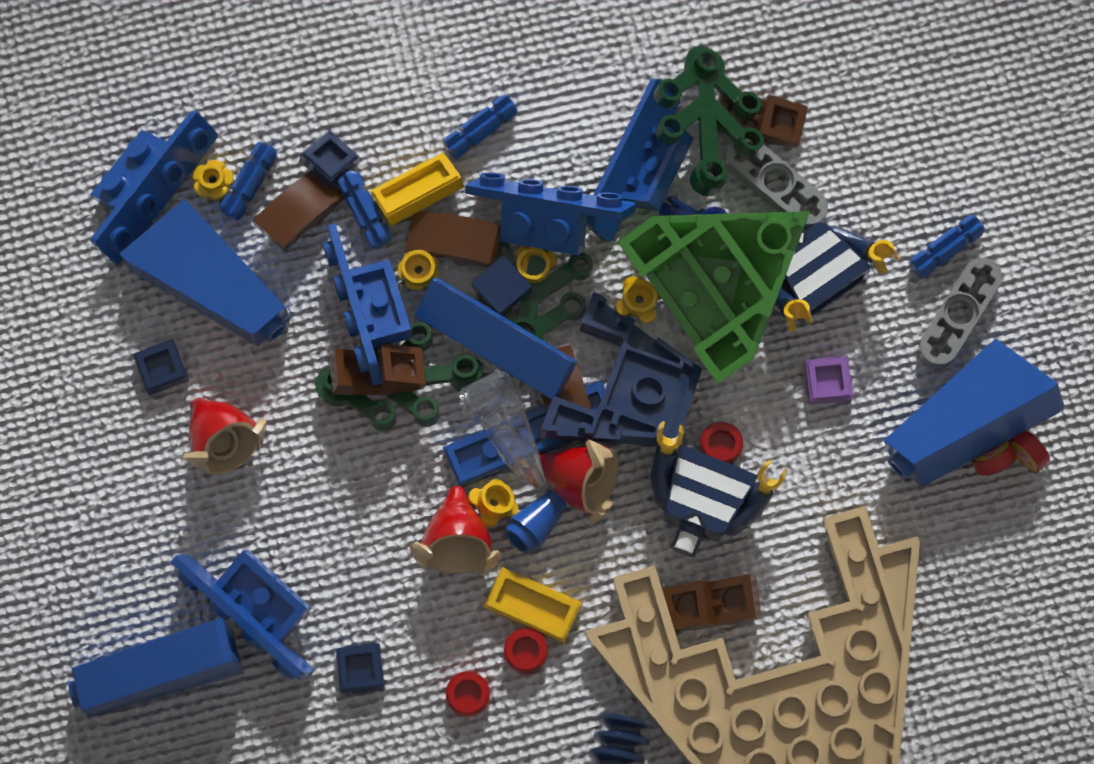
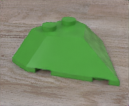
(718, 276)

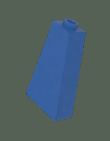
(203, 272)
(972, 414)
(157, 668)

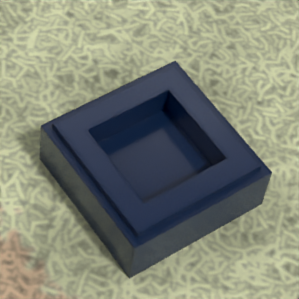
(329, 158)
(501, 286)
(161, 367)
(360, 668)

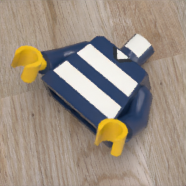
(826, 268)
(705, 493)

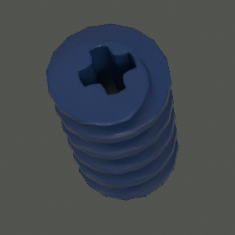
(619, 740)

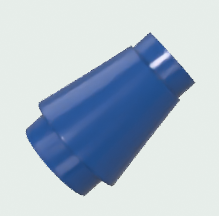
(535, 522)

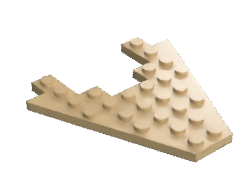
(815, 711)

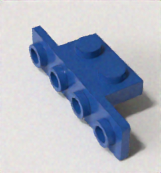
(641, 163)
(146, 180)
(546, 215)
(373, 301)
(255, 602)

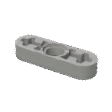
(806, 194)
(965, 283)

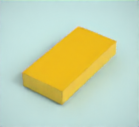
(417, 189)
(532, 605)

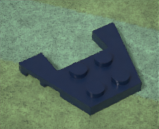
(645, 387)

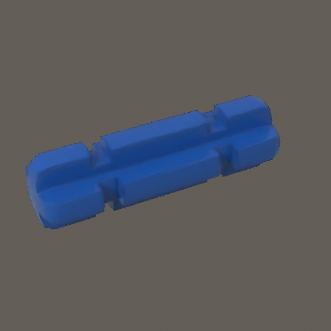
(480, 126)
(248, 180)
(364, 209)
(946, 246)

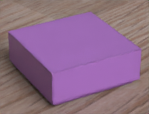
(828, 380)

